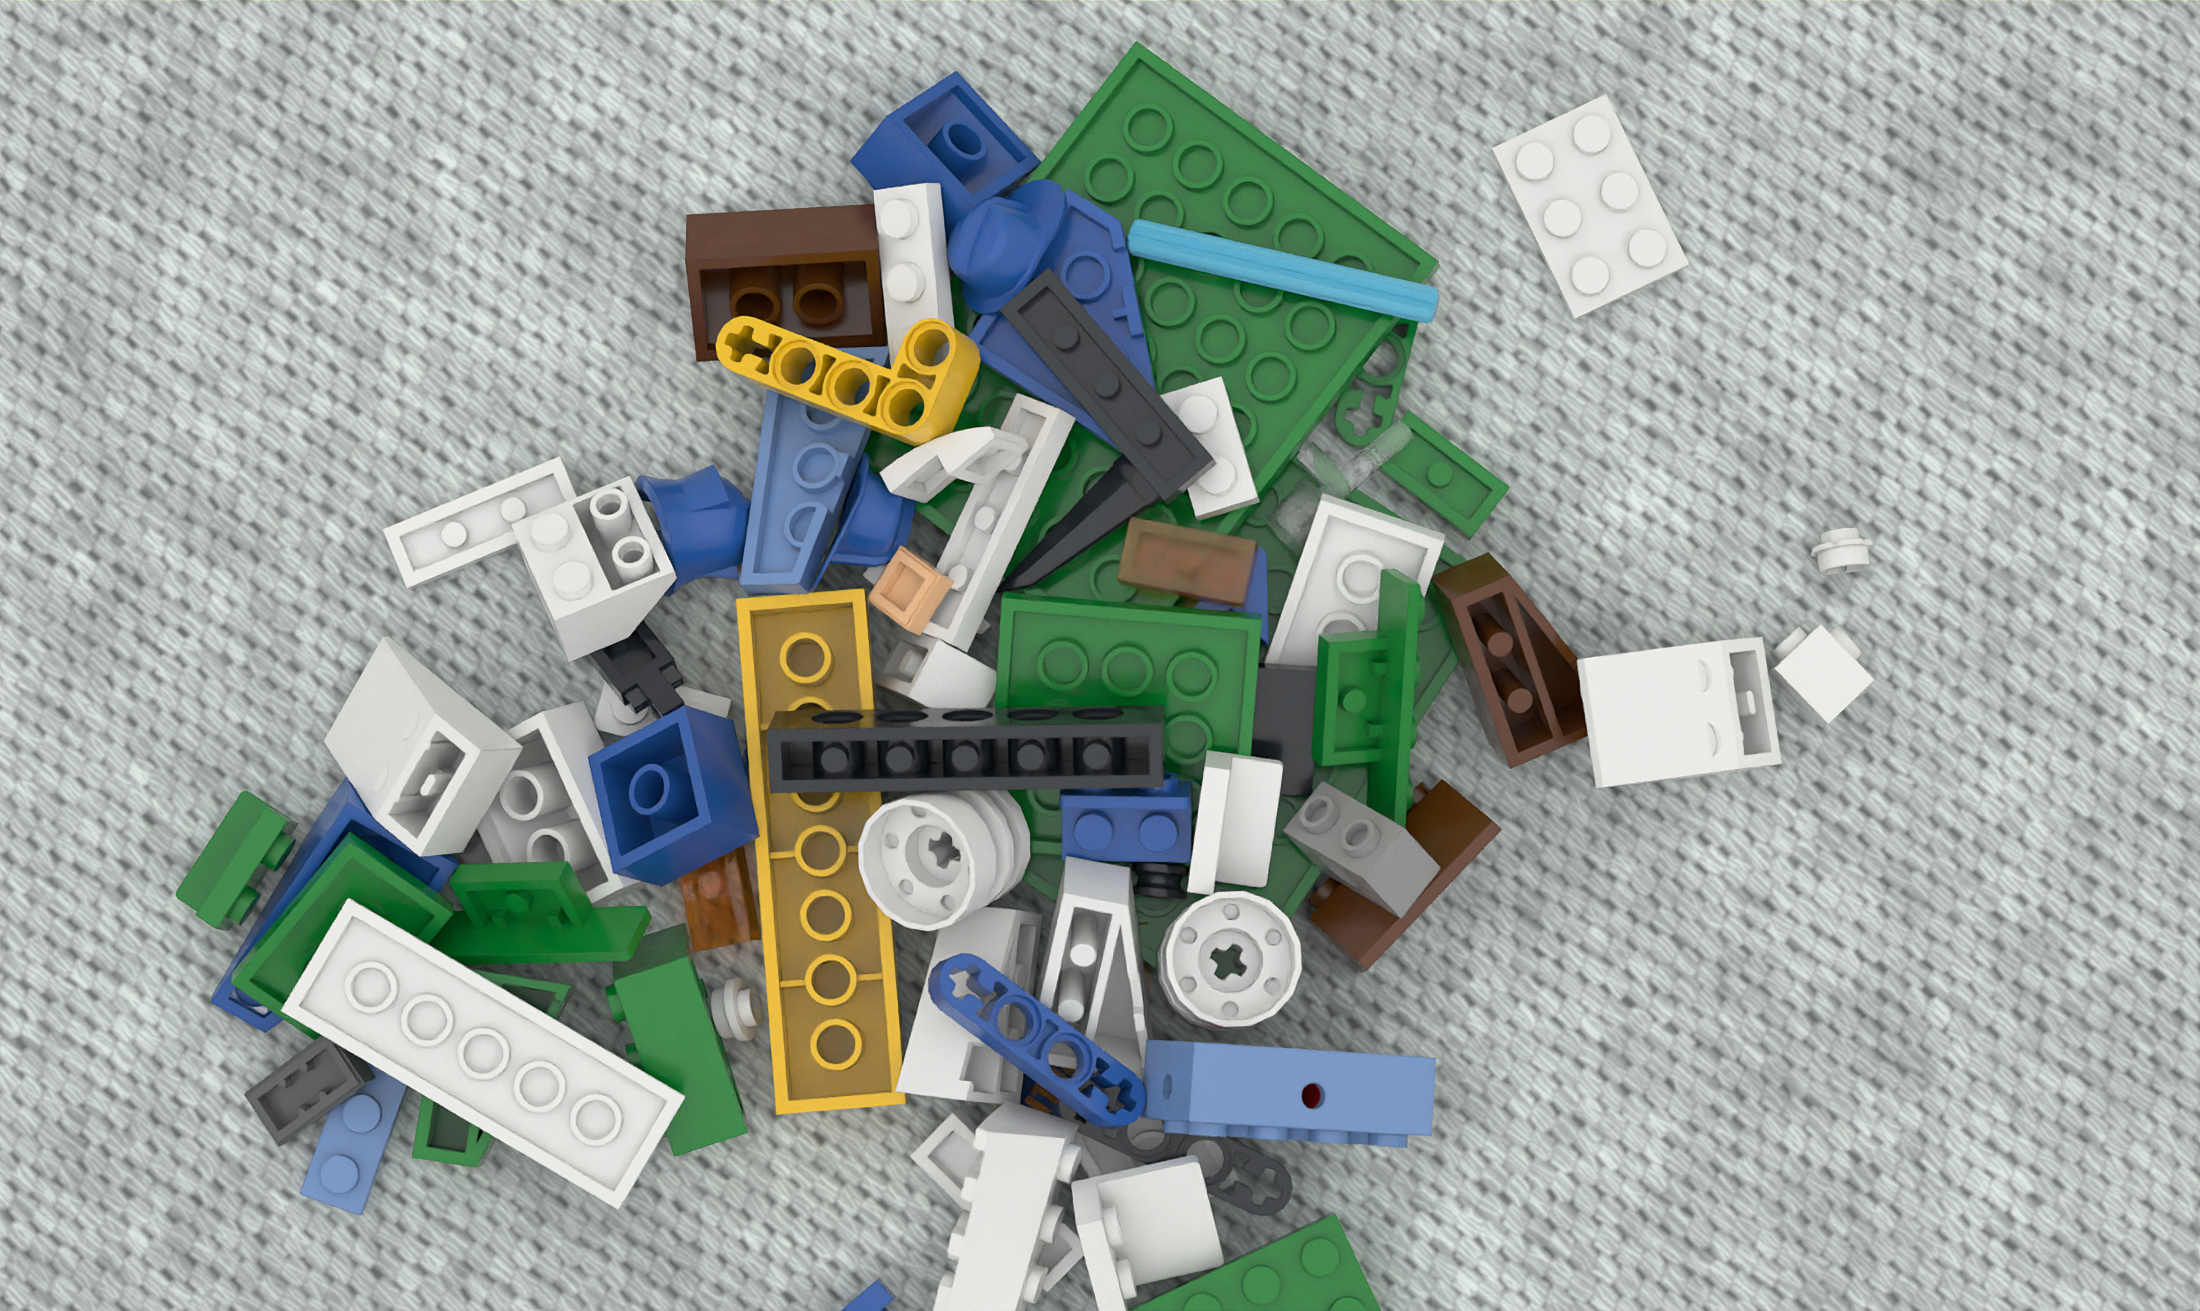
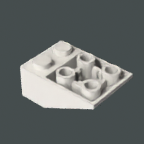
(1679, 712)
(419, 753)

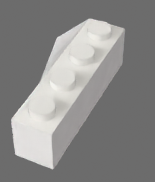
(1011, 1211)

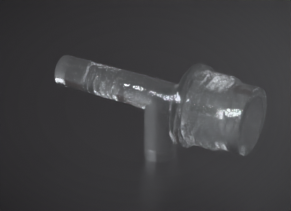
(1297, 510)

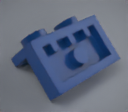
(1129, 822)

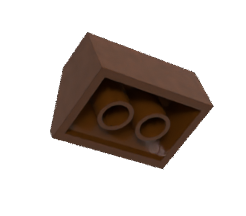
(790, 268)
(1452, 835)

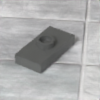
(307, 1088)

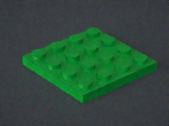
(1130, 655)

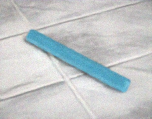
(1283, 271)

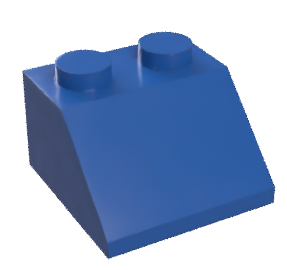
(948, 140)

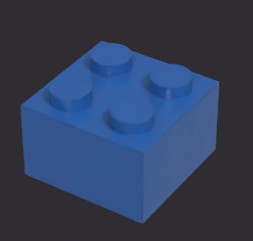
(673, 796)

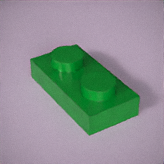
(1444, 478)

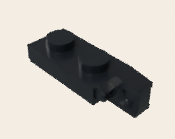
(641, 672)

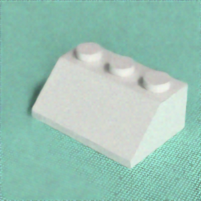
(551, 805)

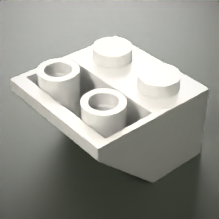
(595, 566)

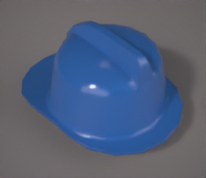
(1002, 241)
(870, 523)

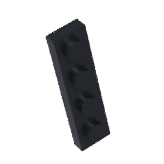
(1108, 386)

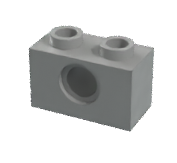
(1362, 849)

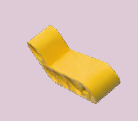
(840, 375)

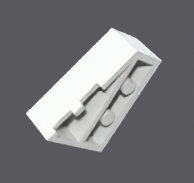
(942, 1054)

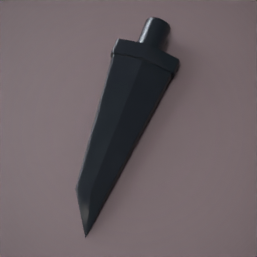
(1096, 515)

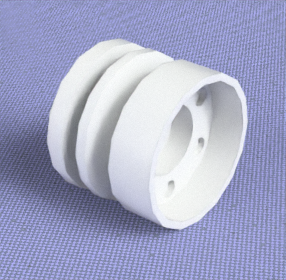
(943, 854)
(1265, 952)

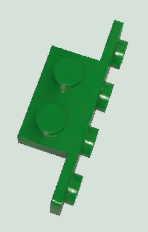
(1369, 695)
(534, 917)

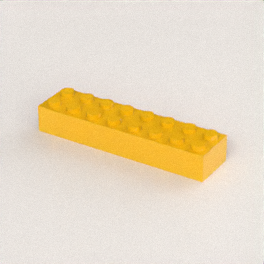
(822, 933)

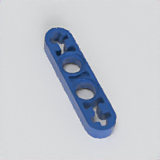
(1041, 1034)

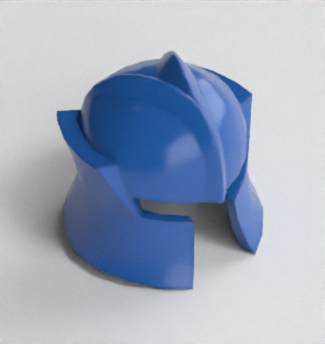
(700, 524)

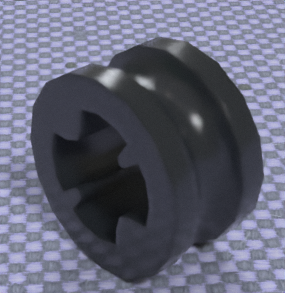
(1159, 880)

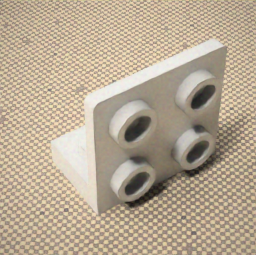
(1144, 1227)

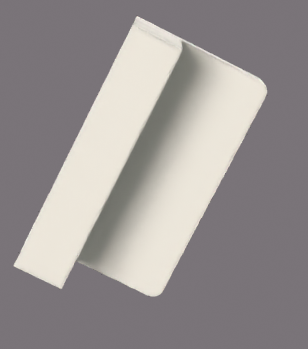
(1235, 821)

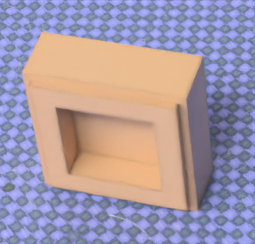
(910, 590)

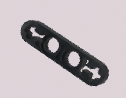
(1176, 1146)

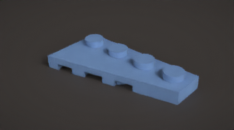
(800, 486)

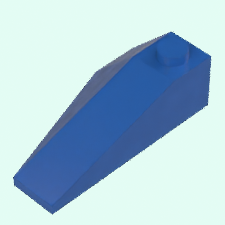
(340, 816)

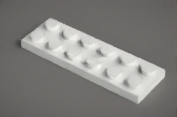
(483, 1053)

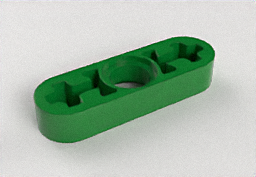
(1382, 408)

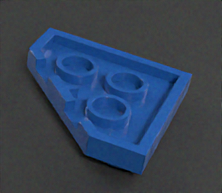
(1096, 268)

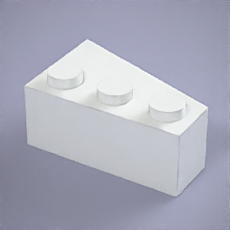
(1096, 966)

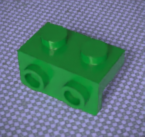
(236, 860)

